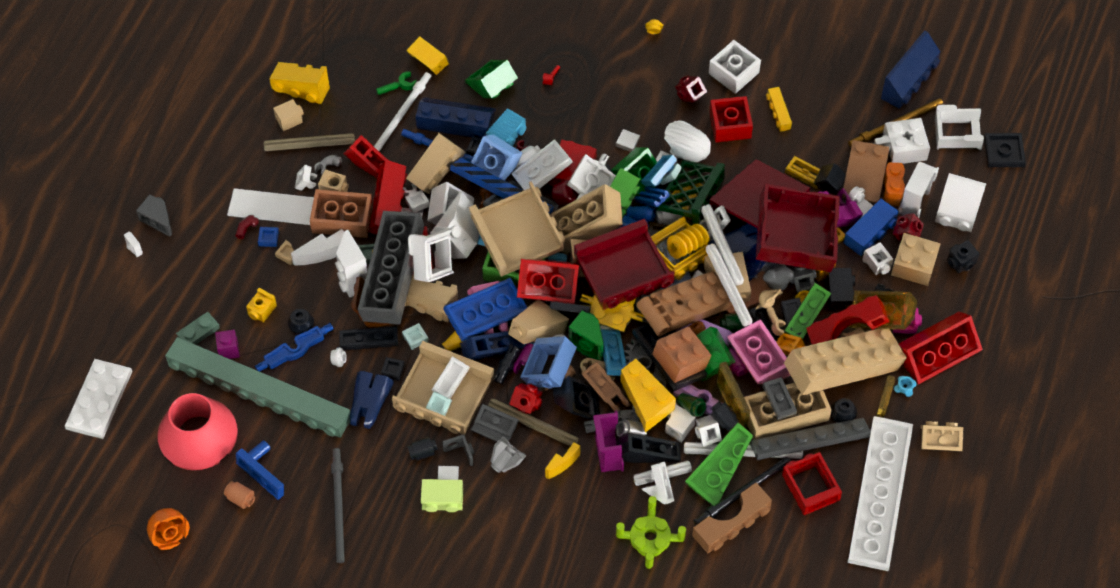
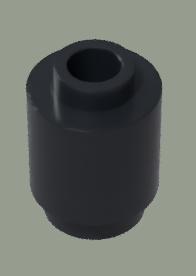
(724, 415)
(422, 448)

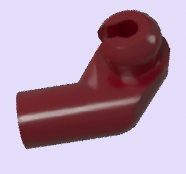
(244, 224)

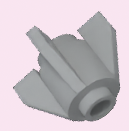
(505, 456)

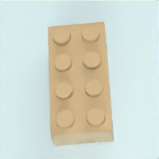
(589, 215)
(811, 410)

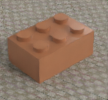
(340, 211)

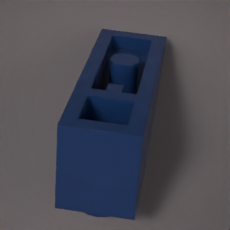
(488, 345)

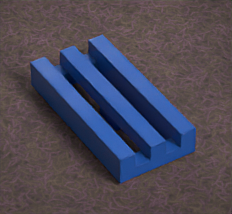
(653, 193)

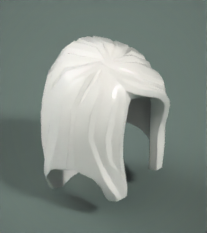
(687, 141)

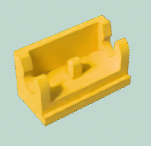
(428, 55)

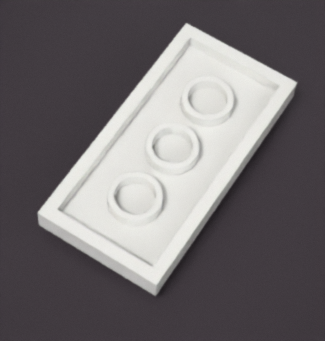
(98, 398)

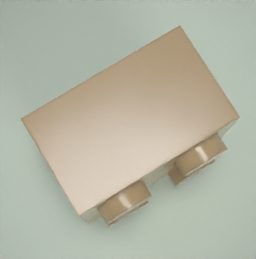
(915, 259)

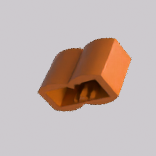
(894, 183)

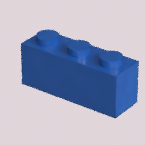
(871, 227)

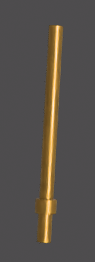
(867, 136)

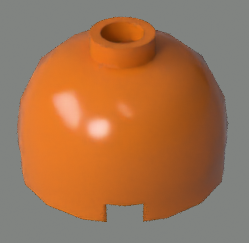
(167, 528)

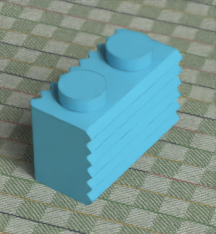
(508, 127)

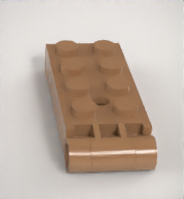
(684, 303)

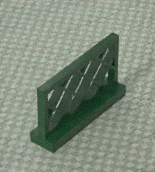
(711, 185)

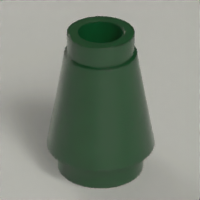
(693, 405)

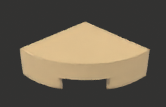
(284, 252)

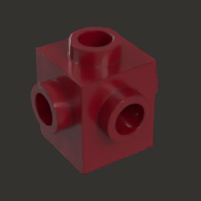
(690, 89)
(908, 224)

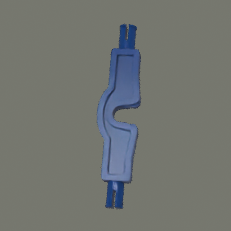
(285, 353)

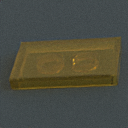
(733, 394)

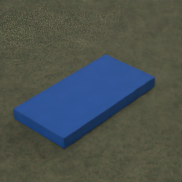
(485, 309)

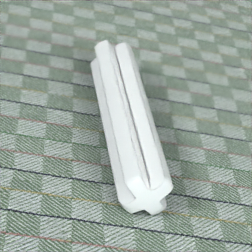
(673, 470)

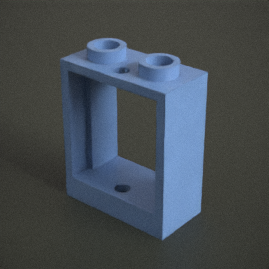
(542, 348)

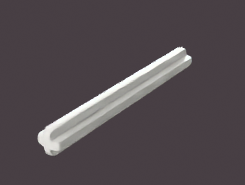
(722, 244)
(728, 284)

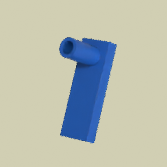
(249, 464)

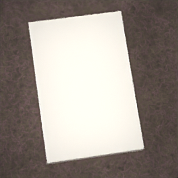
(542, 166)

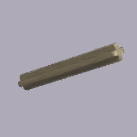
(307, 142)
(534, 423)

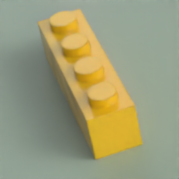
(779, 109)

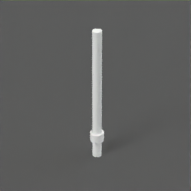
(418, 88)

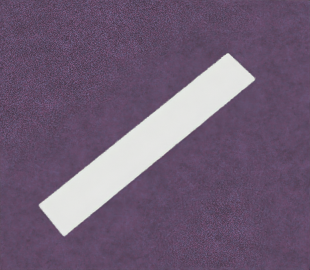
(275, 206)

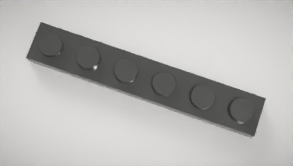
(810, 438)

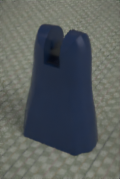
(741, 239)
(369, 397)

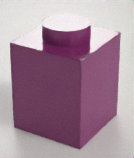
(227, 344)

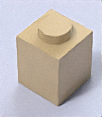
(288, 115)

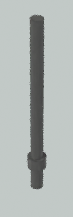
(336, 470)

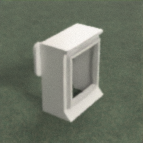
(951, 114)
(918, 185)
(420, 249)

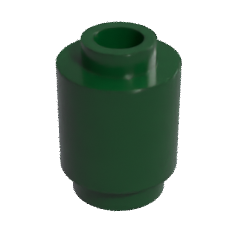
(731, 322)

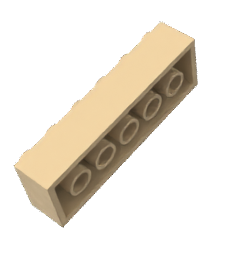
(844, 360)

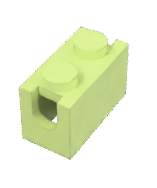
(442, 495)

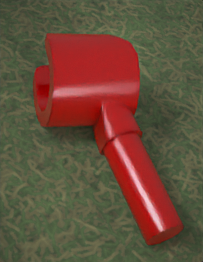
(548, 78)

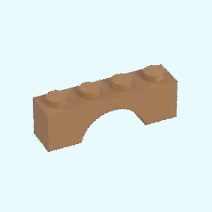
(713, 532)

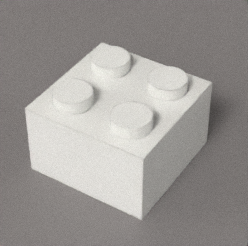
(734, 66)

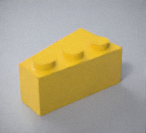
(301, 82)

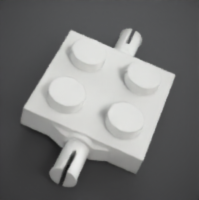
(590, 175)

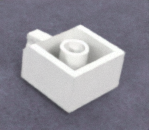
(905, 141)

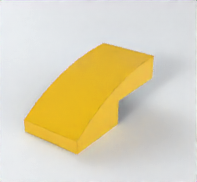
(559, 464)

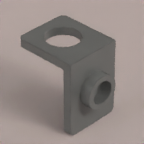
(461, 442)

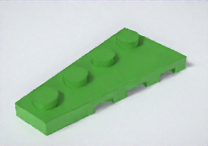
(718, 468)

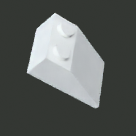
(960, 202)
(464, 232)

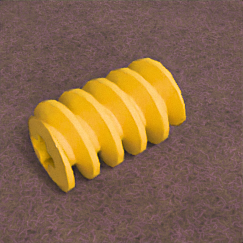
(687, 241)

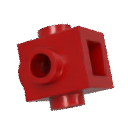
(526, 398)

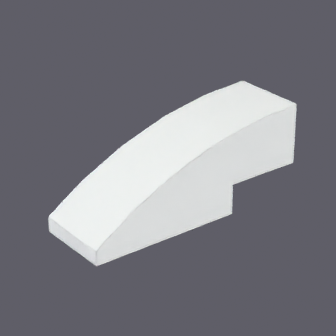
(317, 249)

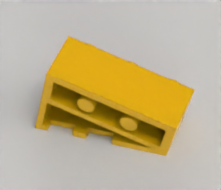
(647, 394)

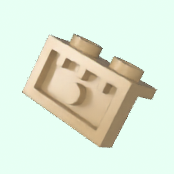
(942, 437)

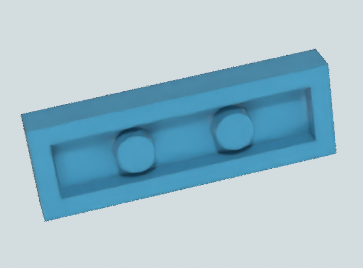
(613, 352)

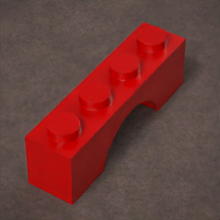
(868, 312)

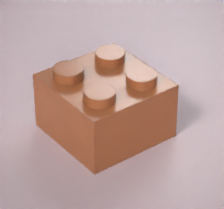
(681, 354)

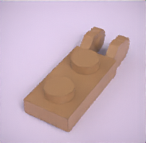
(604, 385)

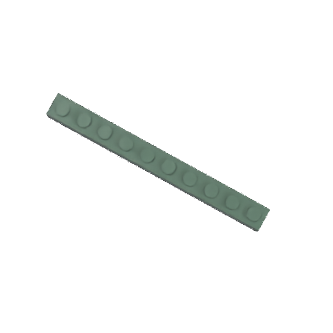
(258, 387)

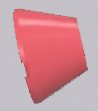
(203, 446)

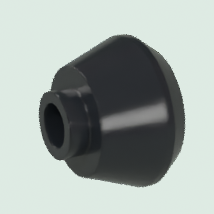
(300, 321)
(843, 410)

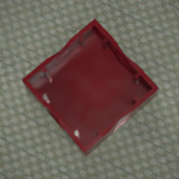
(797, 228)

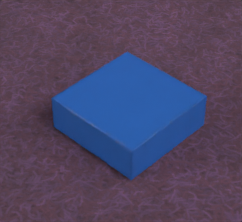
(268, 236)

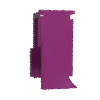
(608, 452)

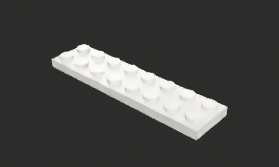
(880, 494)

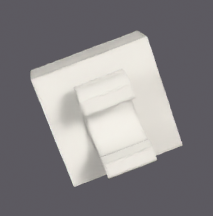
(303, 178)

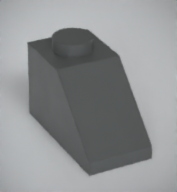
(155, 214)

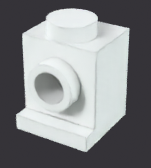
(878, 259)
(708, 430)

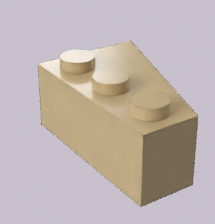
(435, 163)

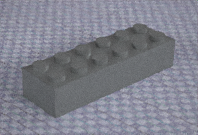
(390, 268)

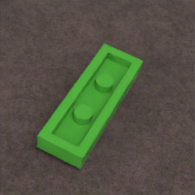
(810, 307)

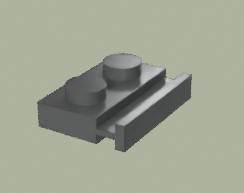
(494, 424)

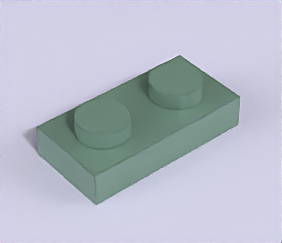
(199, 329)

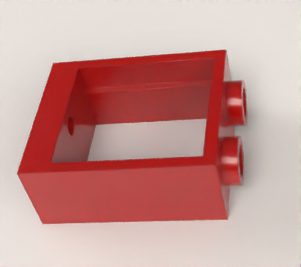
(819, 500)

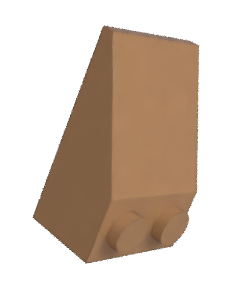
(866, 169)

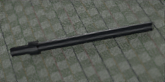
(713, 511)

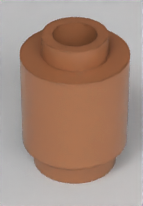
(239, 494)

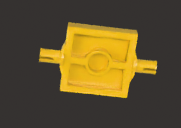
(614, 318)

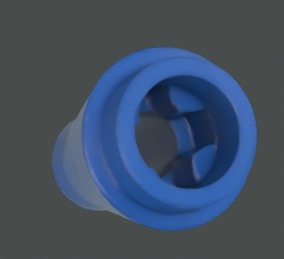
(642, 212)

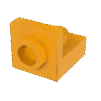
(789, 342)

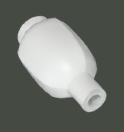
(527, 153)

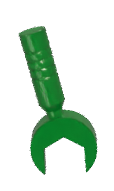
(402, 83)

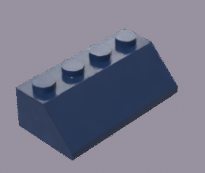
(911, 71)
(454, 117)

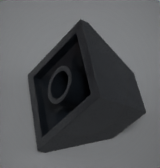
(577, 398)

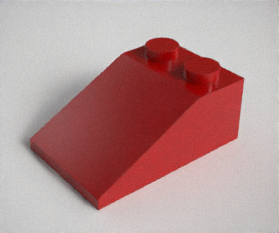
(548, 280)

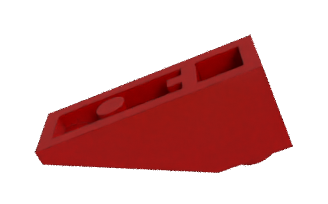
(365, 156)

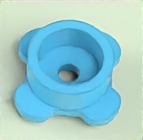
(909, 382)

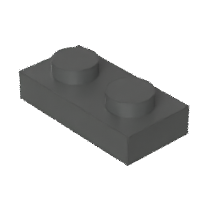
(779, 398)

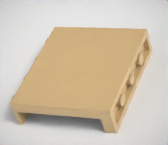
(518, 229)
(421, 379)

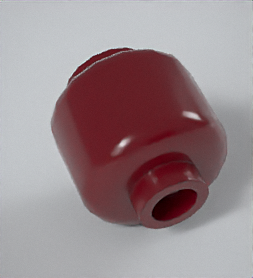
(563, 194)

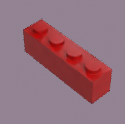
(387, 192)

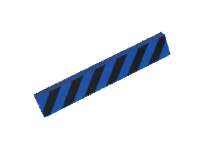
(486, 180)

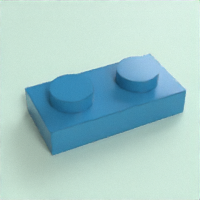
(662, 167)

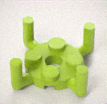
(652, 524)

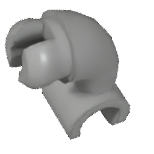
(329, 160)

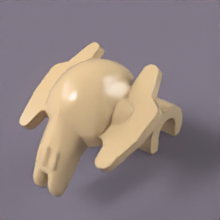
(767, 300)

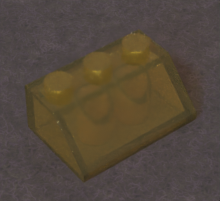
(898, 306)

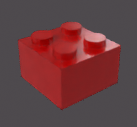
(731, 119)

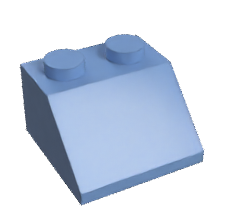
(496, 156)

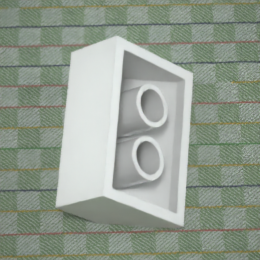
(349, 263)

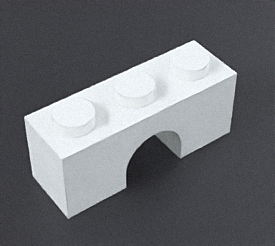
(679, 423)

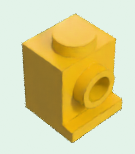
(261, 305)

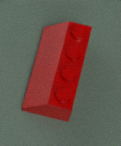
(940, 346)

